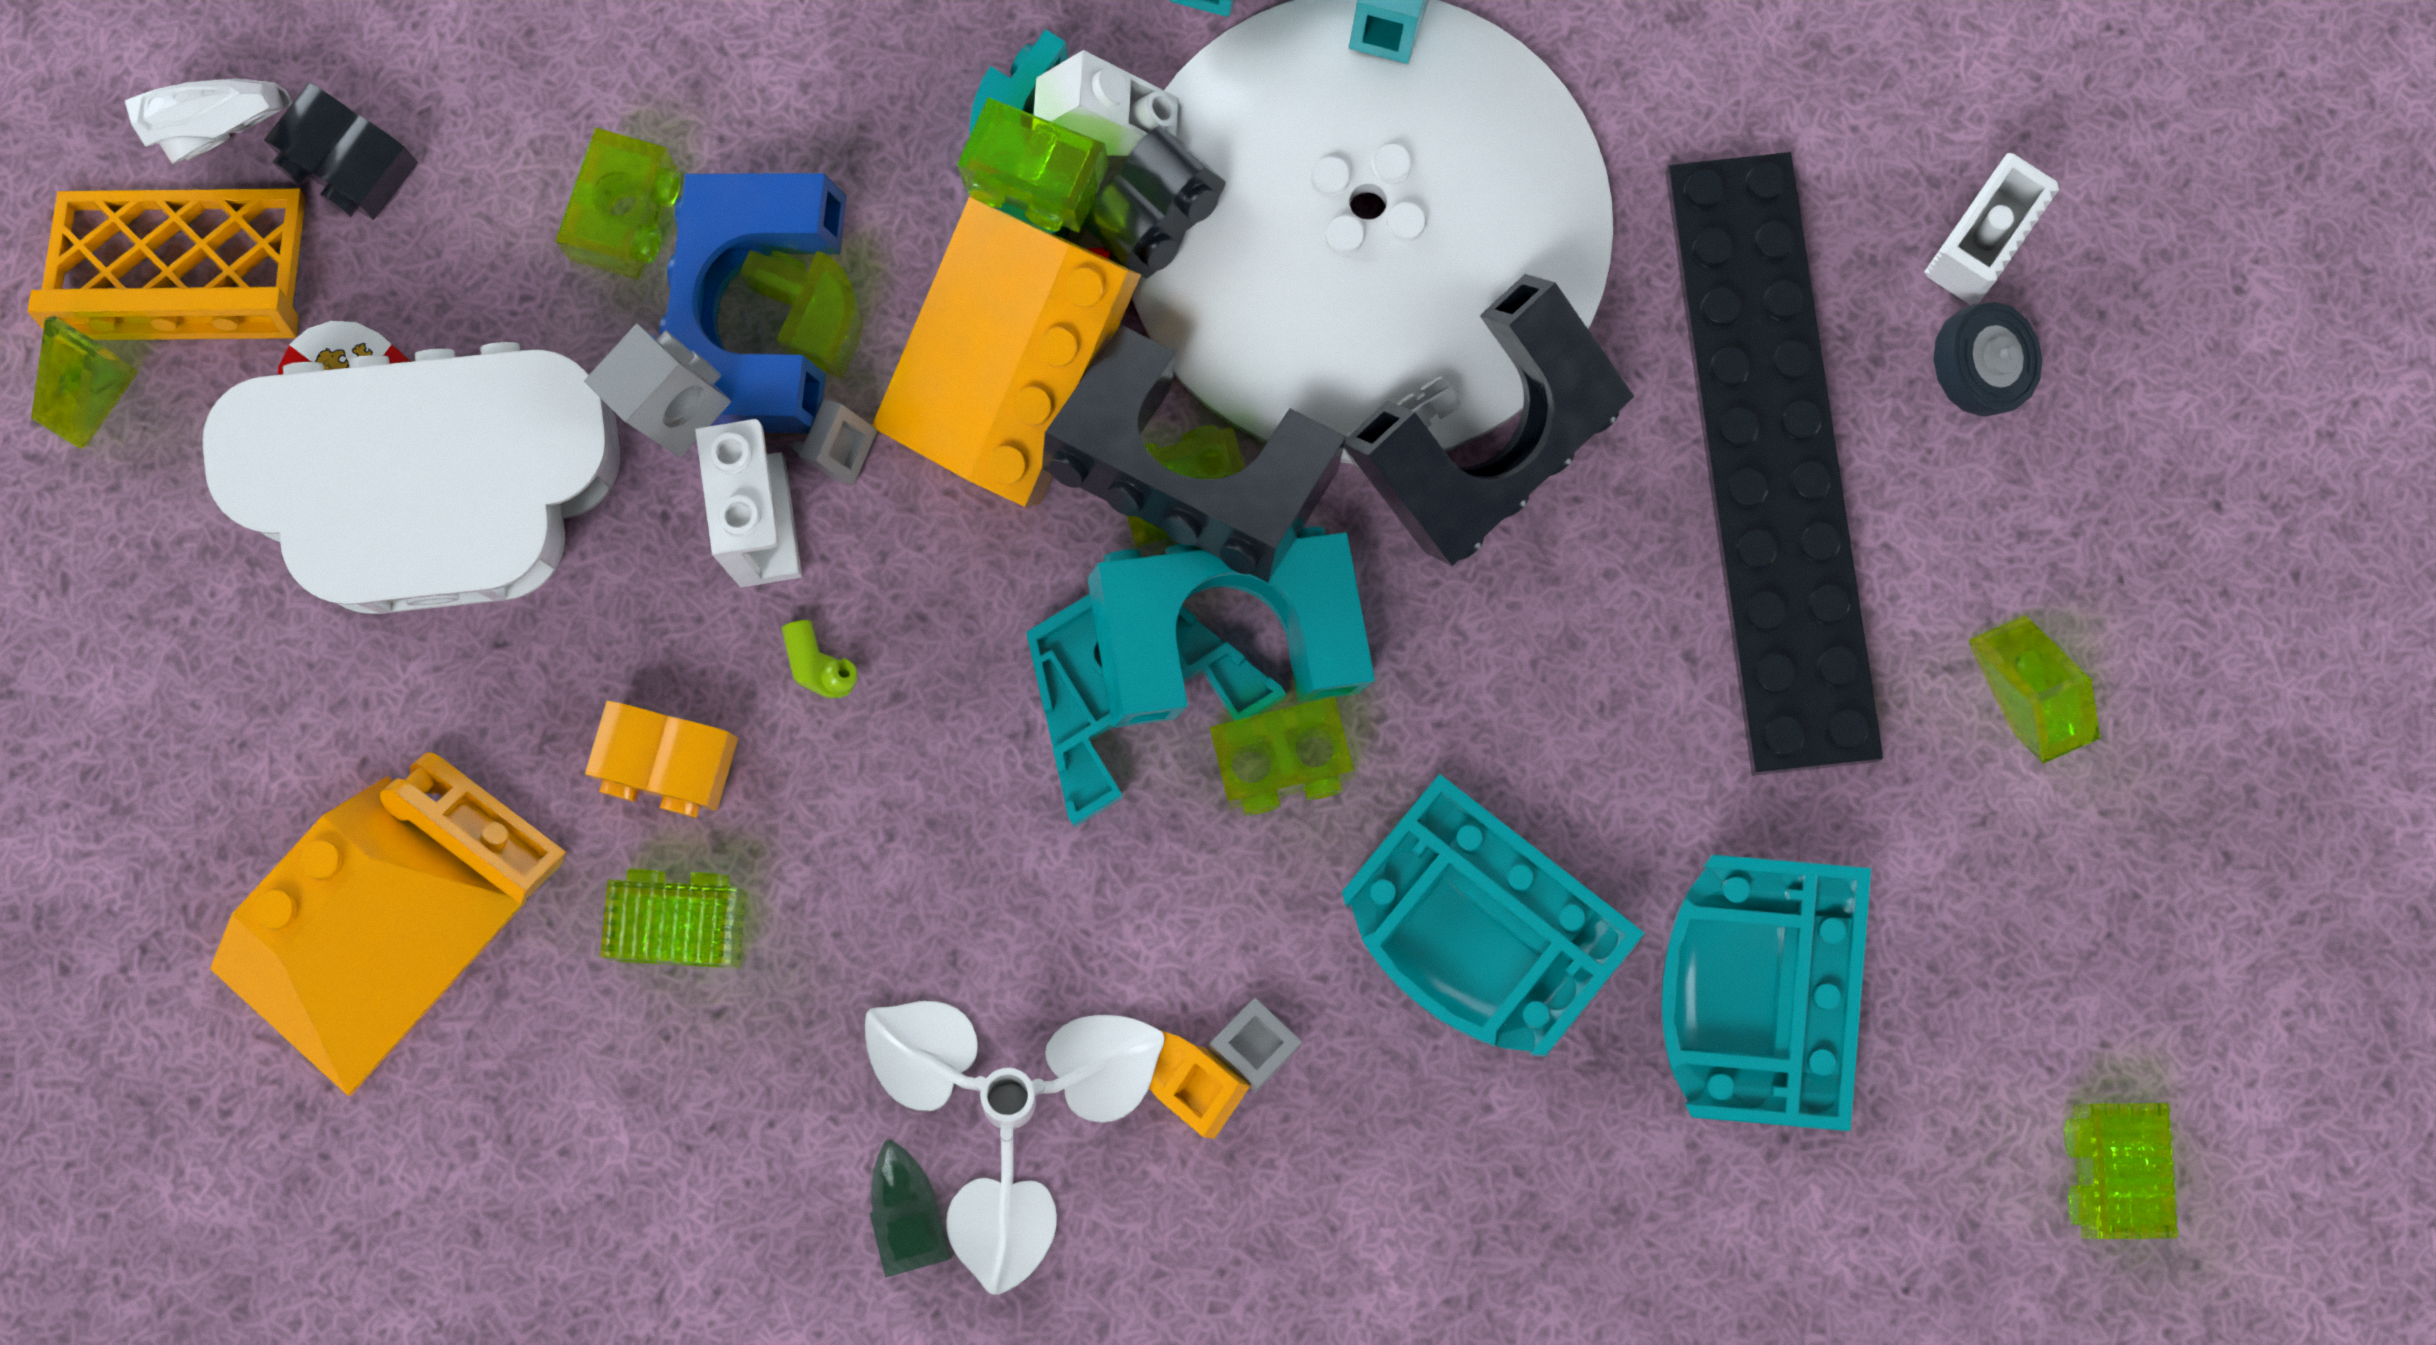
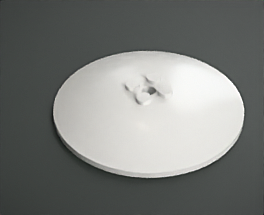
(1337, 313)

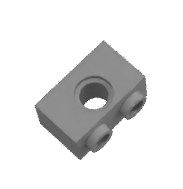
(659, 388)

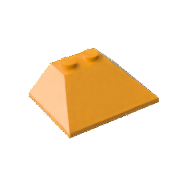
(358, 936)

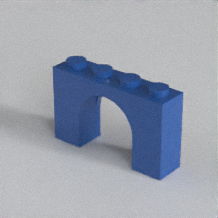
(717, 227)

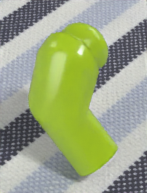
(813, 668)

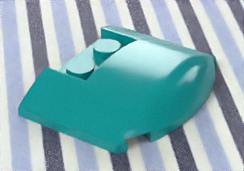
(1484, 925)
(1767, 991)

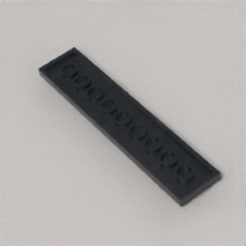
(1773, 465)

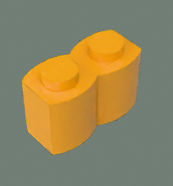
(660, 757)

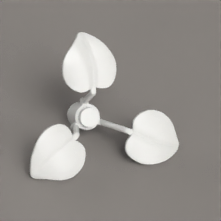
(1098, 1060)

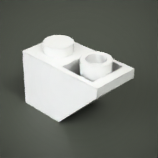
(1103, 102)

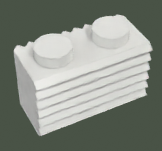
(1992, 229)

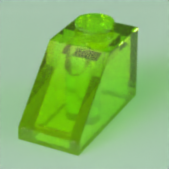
(2037, 689)

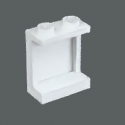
(748, 504)

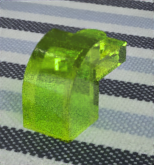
(824, 309)

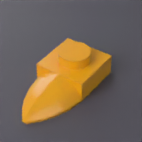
(1196, 1085)

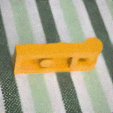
(474, 826)

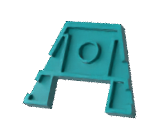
(1077, 702)

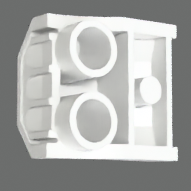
(200, 114)

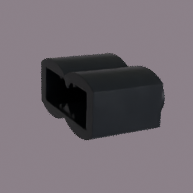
(340, 152)
(1153, 202)

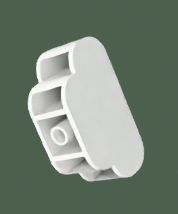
(415, 474)

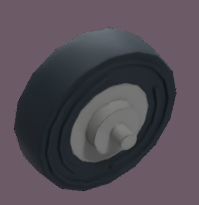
(1987, 359)

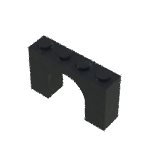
(1567, 399)
(1238, 518)

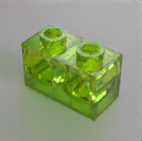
(1276, 738)

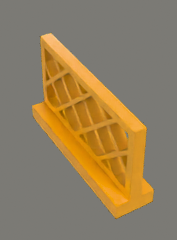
(177, 312)

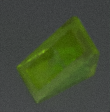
(76, 383)

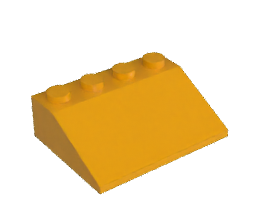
(1001, 350)

